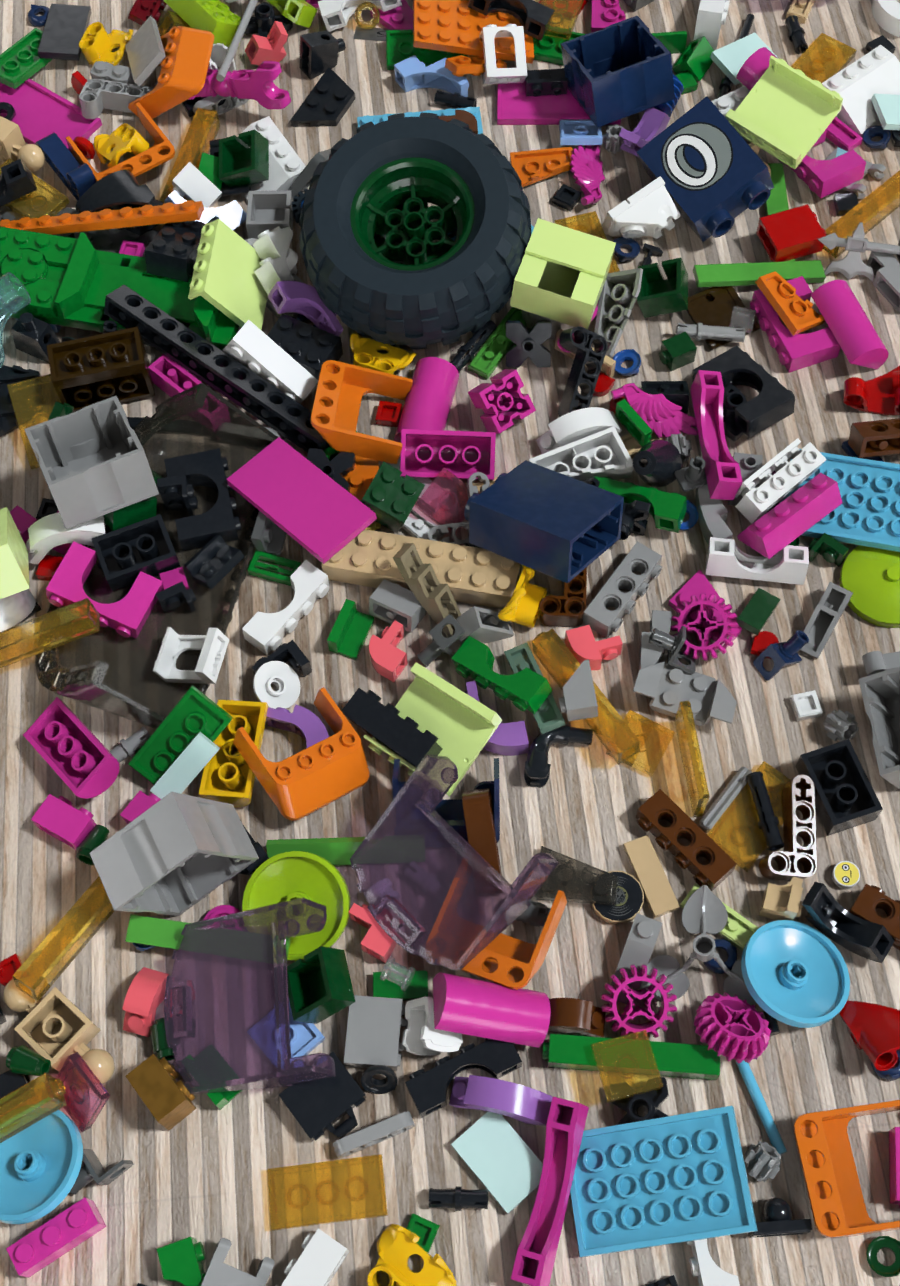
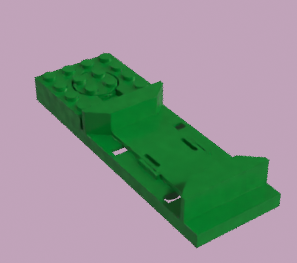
(72, 280)

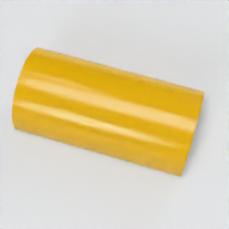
(227, 774)

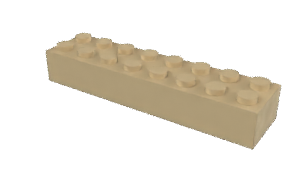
(470, 572)

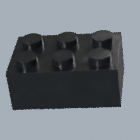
(174, 250)
(306, 343)
(134, 549)
(841, 787)

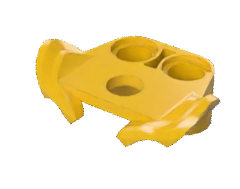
(97, 44)
(124, 140)
(367, 355)
(525, 601)
(395, 1248)

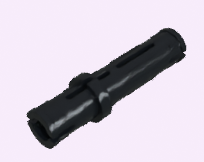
(486, 331)
(767, 820)

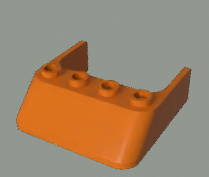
(181, 72)
(156, 155)
(338, 407)
(314, 774)
(514, 961)
(832, 1173)

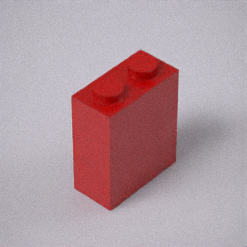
(790, 234)

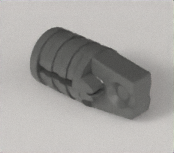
(535, 914)

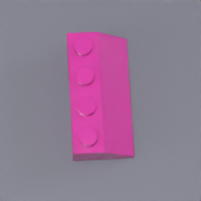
(792, 516)

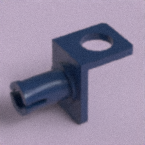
(781, 654)

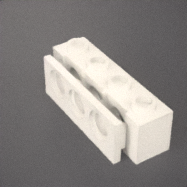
(776, 487)

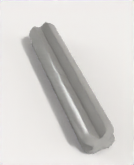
(724, 799)

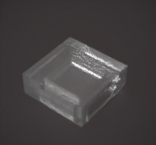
(742, 318)

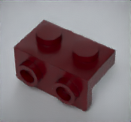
(144, 9)

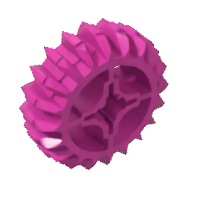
(716, 626)
(656, 1020)
(732, 1027)

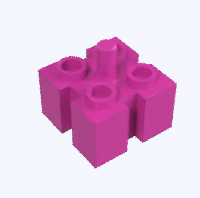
(501, 401)

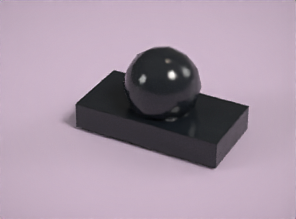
(778, 1221)

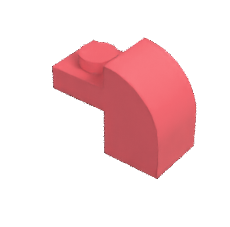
(269, 47)
(584, 647)
(385, 655)
(376, 941)
(142, 1000)

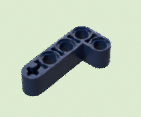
(74, 176)

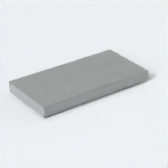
(145, 51)

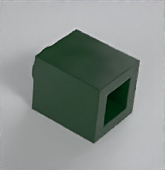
(677, 351)

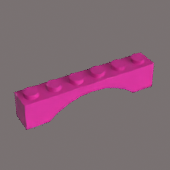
(721, 469)
(541, 1238)

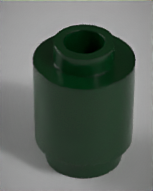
(159, 1041)

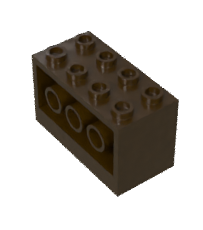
(101, 368)

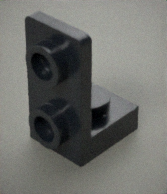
(287, 652)

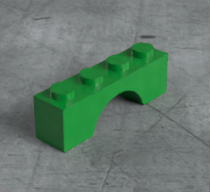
(666, 507)
(525, 688)
(183, 1262)

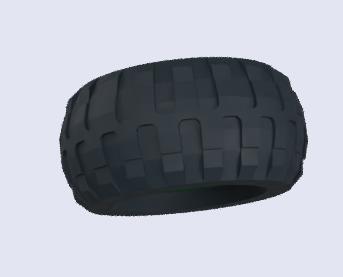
(451, 282)

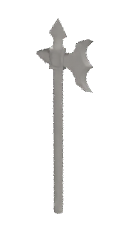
(236, 39)
(852, 264)

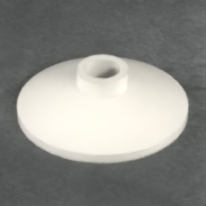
(283, 678)

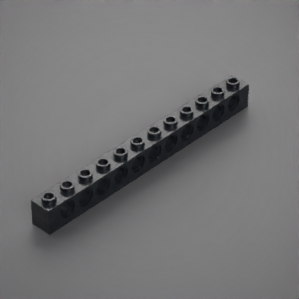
(214, 367)

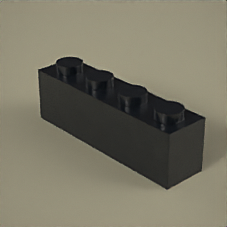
(389, 728)

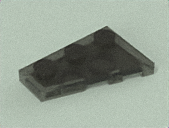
(578, 881)

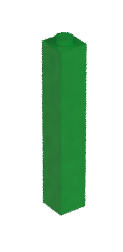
(671, 1058)

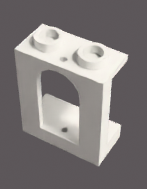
(503, 75)
(209, 663)

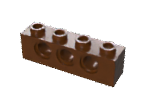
(875, 438)
(682, 826)
(874, 897)

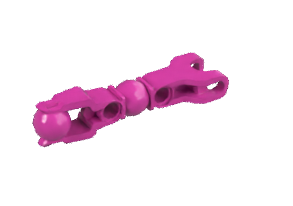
(249, 84)

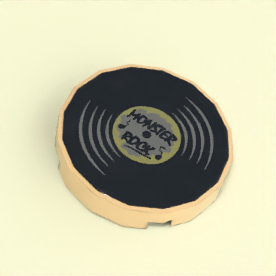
(629, 900)

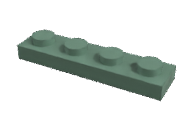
(548, 715)

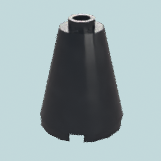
(657, 463)

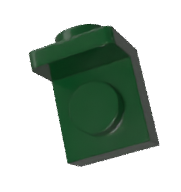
(829, 548)

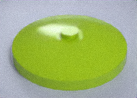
(875, 585)
(302, 876)

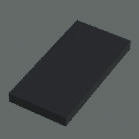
(64, 31)

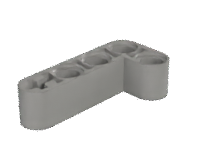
(109, 95)

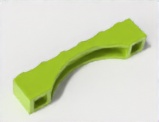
(296, 11)

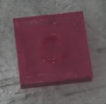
(444, 499)
(84, 1092)

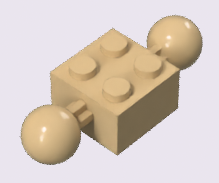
(14, 147)
(58, 1030)

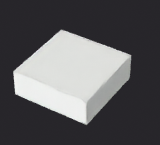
(806, 705)

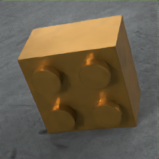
(161, 1093)

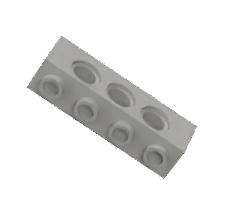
(638, 559)

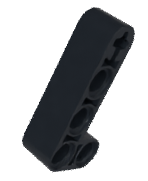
(584, 355)

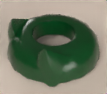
(872, 1250)

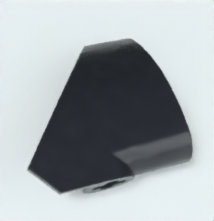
(113, 190)

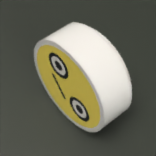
(845, 875)

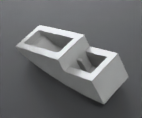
(887, 276)
(711, 515)
(825, 618)
(649, 653)

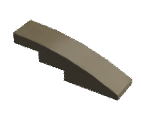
(423, 582)

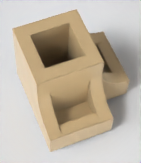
(782, 901)

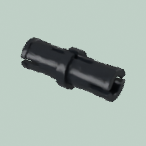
(796, 34)
(454, 100)
(458, 1198)

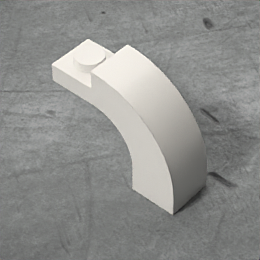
(887, 15)
(576, 426)
(51, 532)

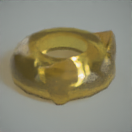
(367, 24)

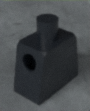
(319, 52)
(33, 336)

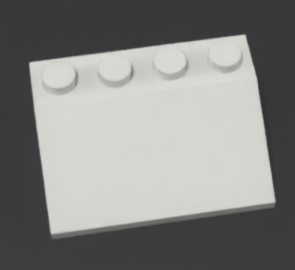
(857, 83)
(283, 160)

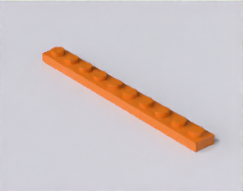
(109, 218)

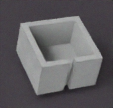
(268, 210)

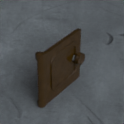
(715, 308)

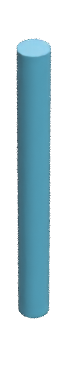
(761, 1107)

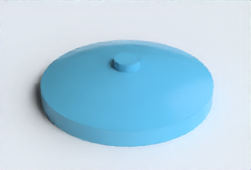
(795, 973)
(39, 1168)

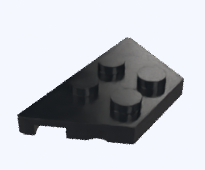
(326, 102)
(8, 376)

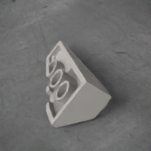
(616, 305)

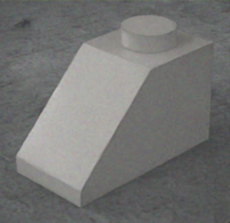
(484, 625)
(579, 695)

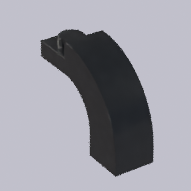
(845, 928)

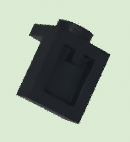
(175, 596)

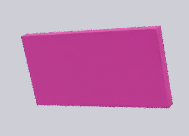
(519, 109)
(44, 112)
(301, 499)

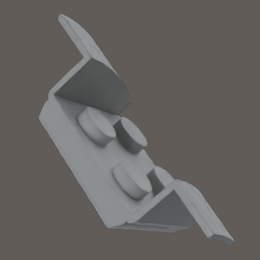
(672, 685)

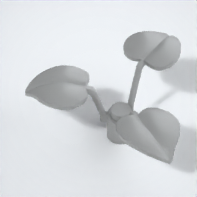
(702, 915)

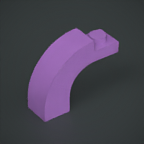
(650, 126)
(304, 299)
(300, 722)
(508, 738)
(502, 1098)

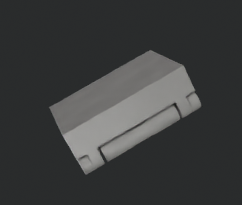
(374, 1032)

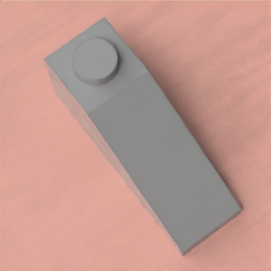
(637, 950)

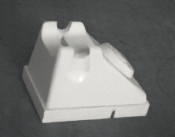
(644, 213)

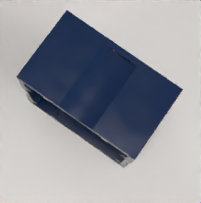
(618, 71)

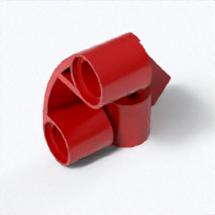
(875, 395)
(874, 1030)

